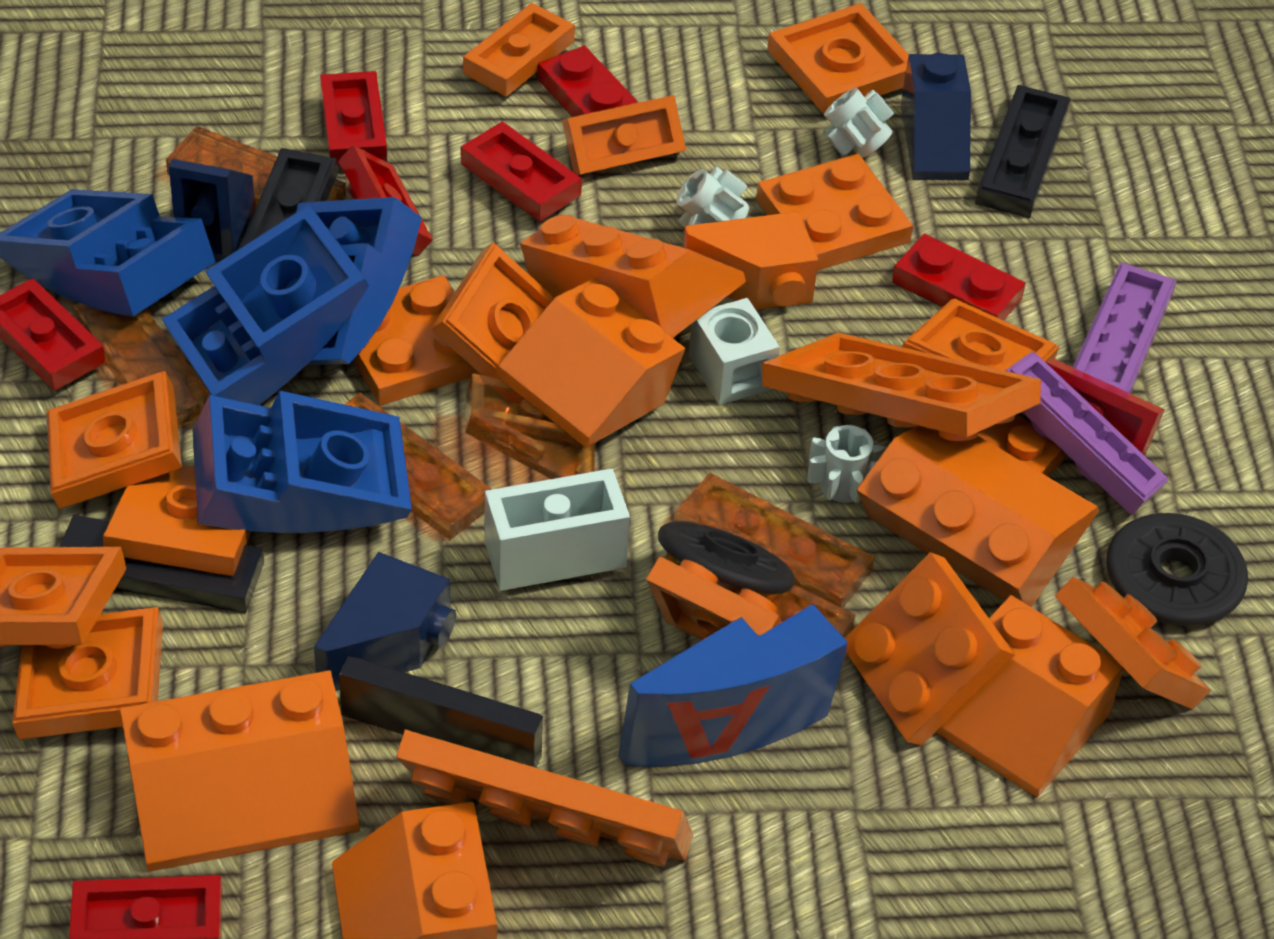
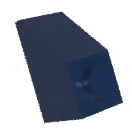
(937, 116)
(217, 197)
(388, 619)

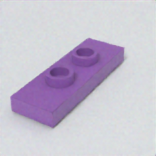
(1125, 326)
(1089, 438)

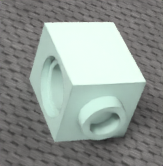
(730, 349)

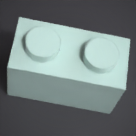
(556, 529)

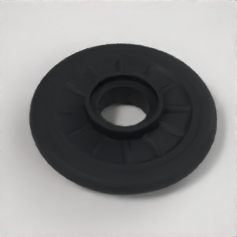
(727, 557)
(1194, 600)

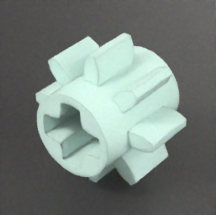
(858, 122)
(712, 197)
(842, 462)

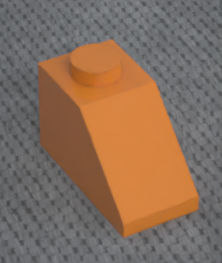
(769, 250)

